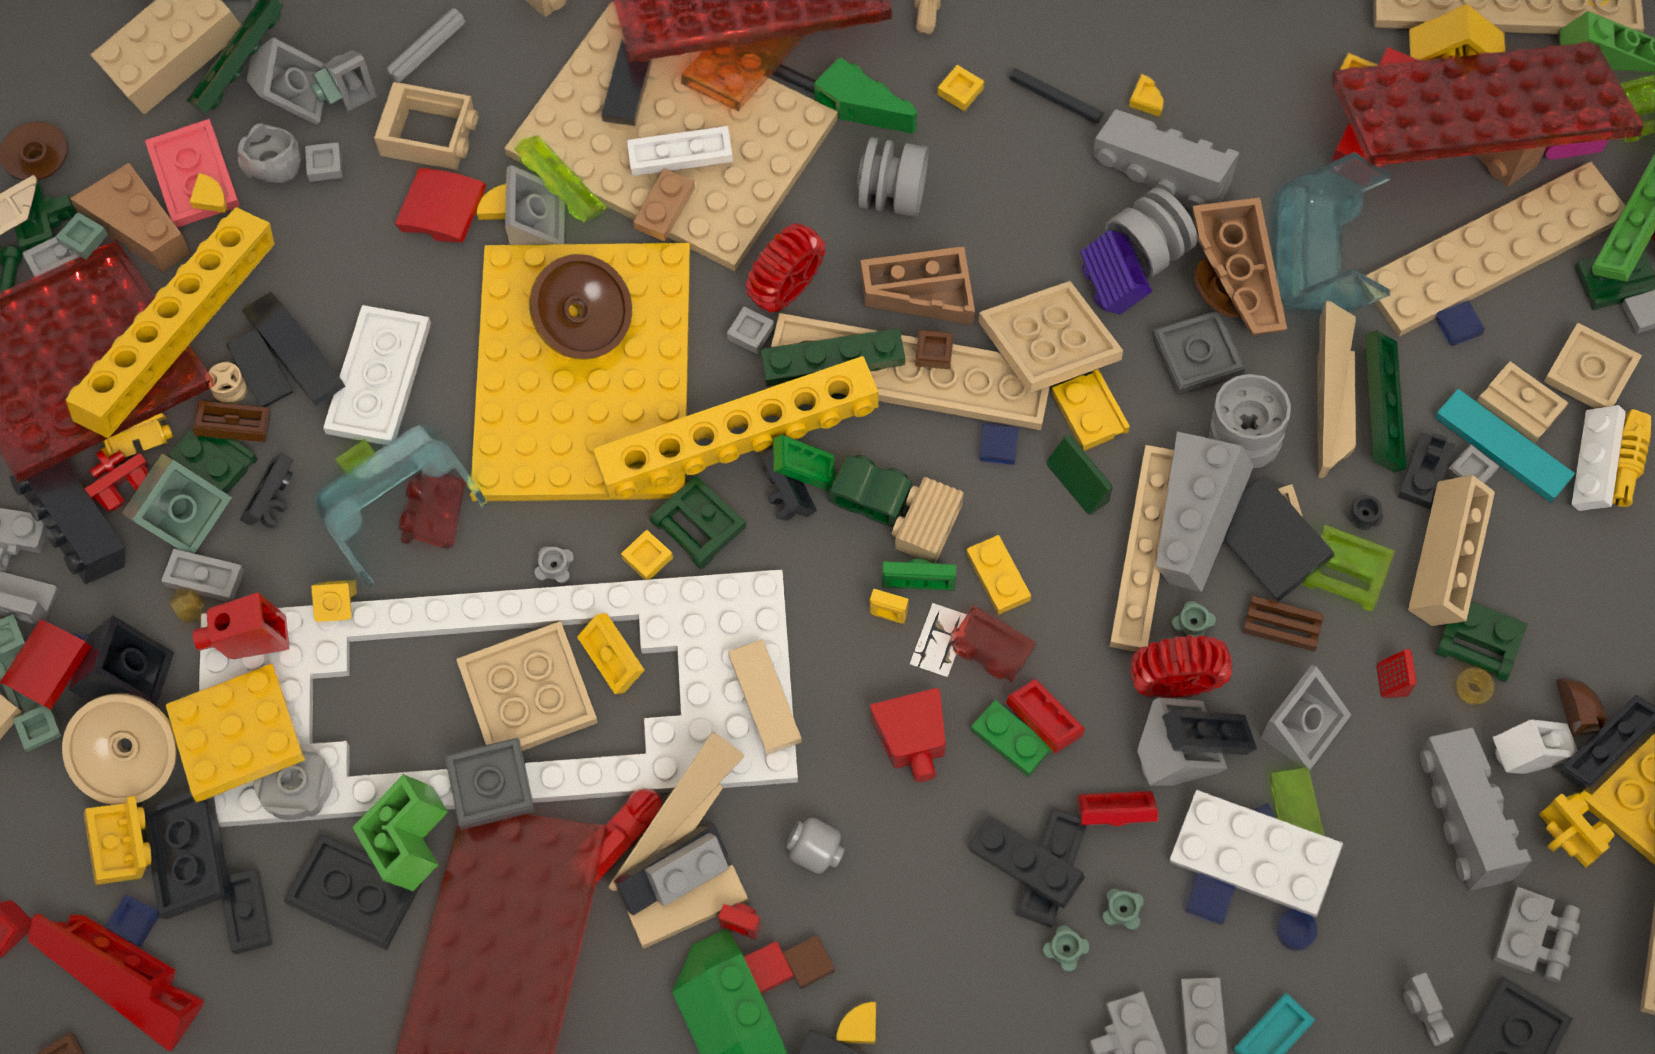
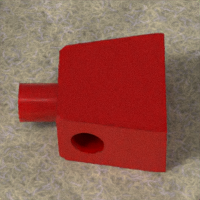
(244, 628)
(912, 731)

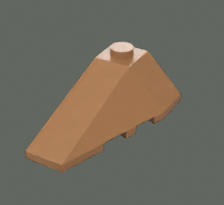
(1241, 255)

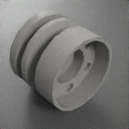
(893, 177)
(1157, 229)
(1251, 414)

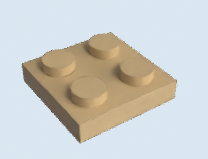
(1592, 368)

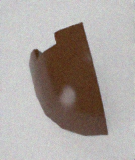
(1582, 707)

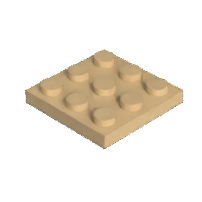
(1050, 336)
(527, 688)

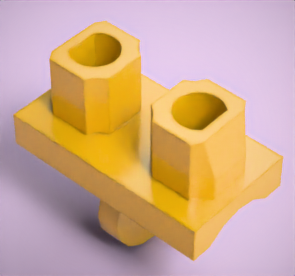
(1573, 831)

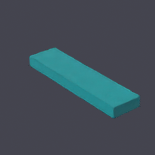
(1504, 445)

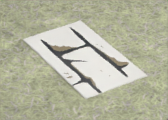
(934, 647)

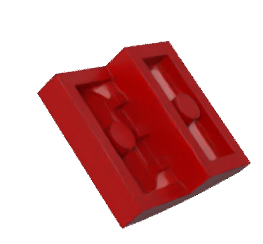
(440, 205)
(45, 664)

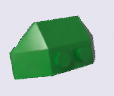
(724, 1001)

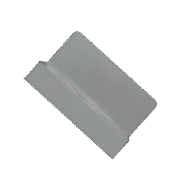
(25, 598)

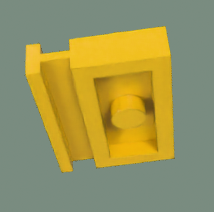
(1090, 410)

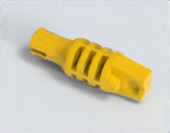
(1632, 455)

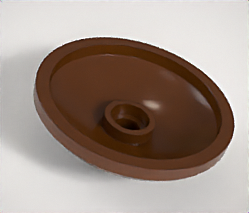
(597, 295)

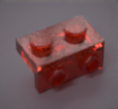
(432, 509)
(992, 644)

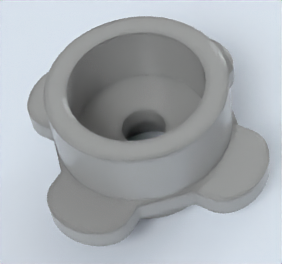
(547, 556)

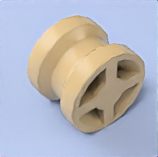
(224, 375)

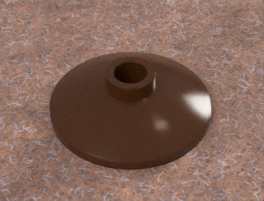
(26, 143)
(1213, 289)

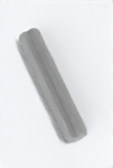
(425, 45)

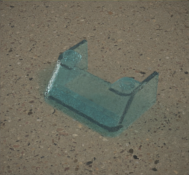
(1309, 235)
(413, 451)

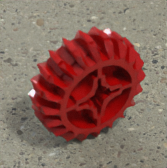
(785, 267)
(1181, 667)

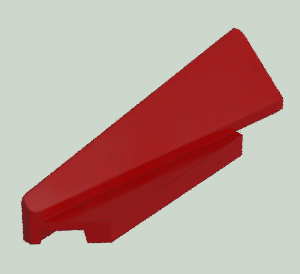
(119, 975)

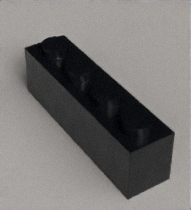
(72, 522)

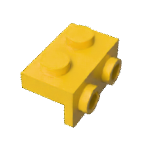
(117, 842)

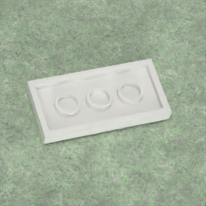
(377, 375)
(1256, 853)

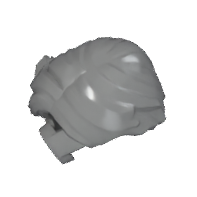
(270, 161)

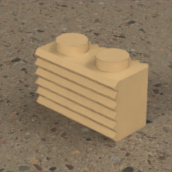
(928, 520)

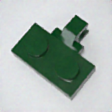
(43, 216)

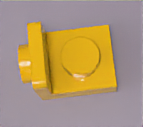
(333, 600)

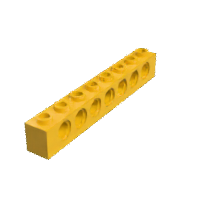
(170, 323)
(748, 412)

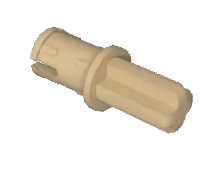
(926, 15)

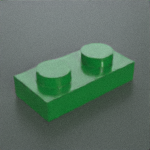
(1010, 738)

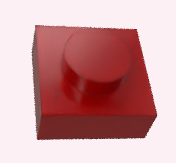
(740, 920)

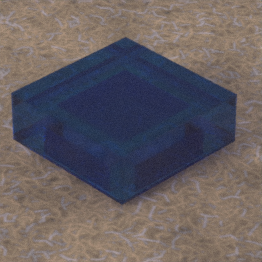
(1459, 323)
(999, 444)
(1210, 899)
(132, 920)

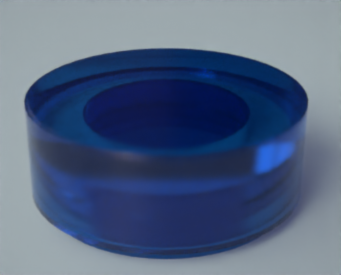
(1297, 930)

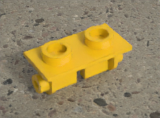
(149, 433)

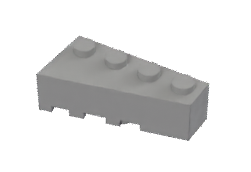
(1165, 159)
(1199, 507)
(1472, 810)

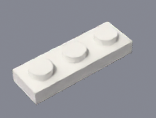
(680, 150)
(1598, 458)

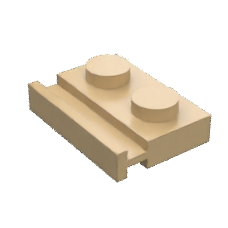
(1522, 402)

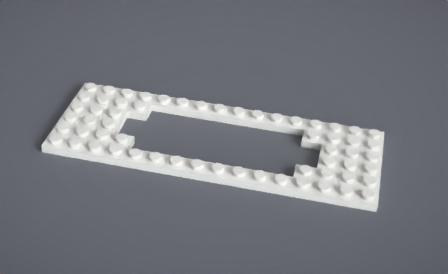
(682, 614)

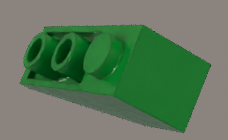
(862, 99)

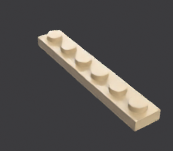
(1140, 573)

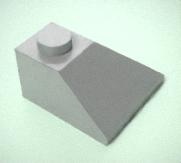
(285, 77)
(1160, 762)

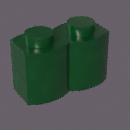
(870, 490)

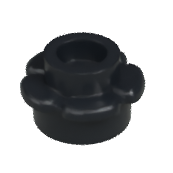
(1369, 504)

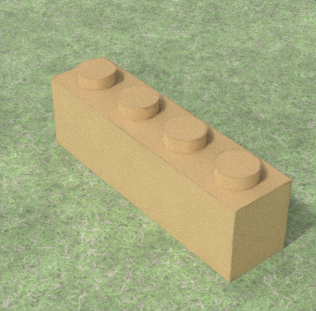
(1451, 551)

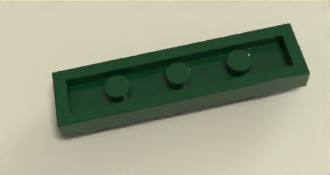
(228, 64)
(793, 361)
(1385, 401)

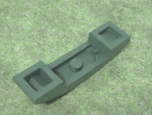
(37, 723)

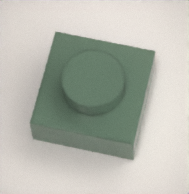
(325, 88)
(82, 235)

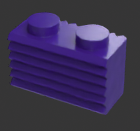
(1114, 272)

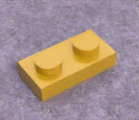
(998, 574)
(610, 653)

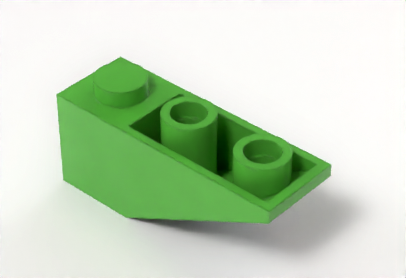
(1621, 45)

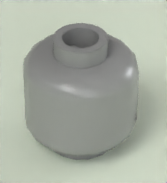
(815, 845)

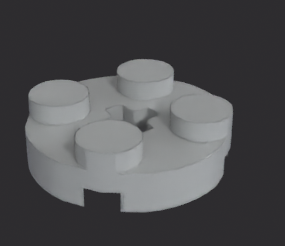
(307, 798)

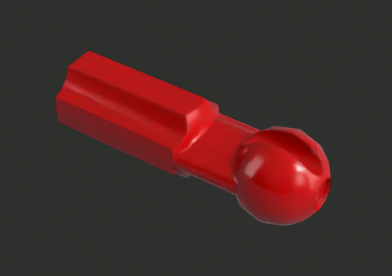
(628, 826)

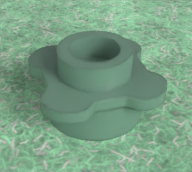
(1195, 611)
(1131, 901)
(1063, 937)

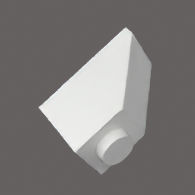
(1534, 746)

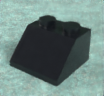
(121, 663)

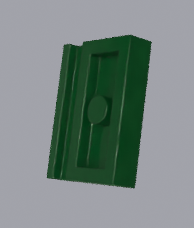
(1610, 292)
(213, 459)

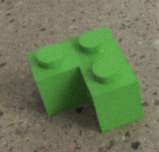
(395, 832)

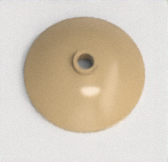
(101, 764)

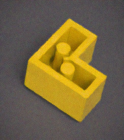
(1455, 34)

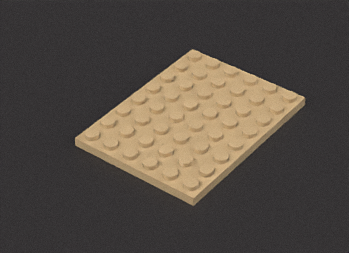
(731, 201)

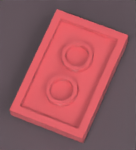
(179, 159)

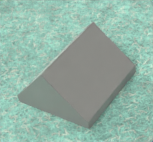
(532, 211)
(1307, 720)

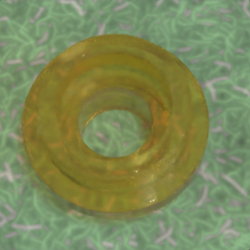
(187, 605)
(1482, 679)

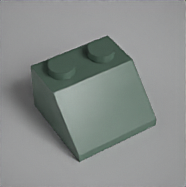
(176, 505)

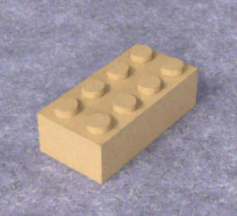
(165, 47)

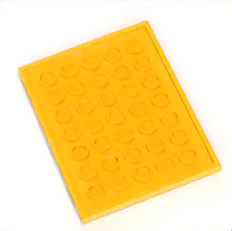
(549, 411)

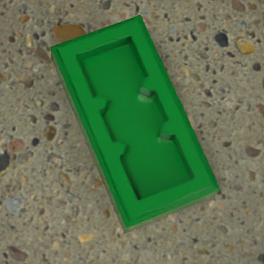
(803, 462)
(919, 575)

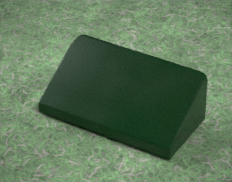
(1080, 475)

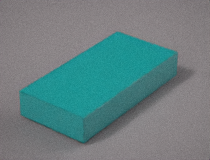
(1277, 1029)

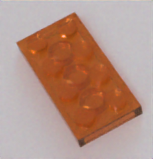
(737, 71)

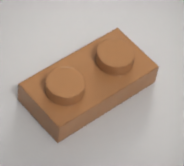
(664, 204)

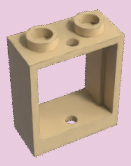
(410, 97)

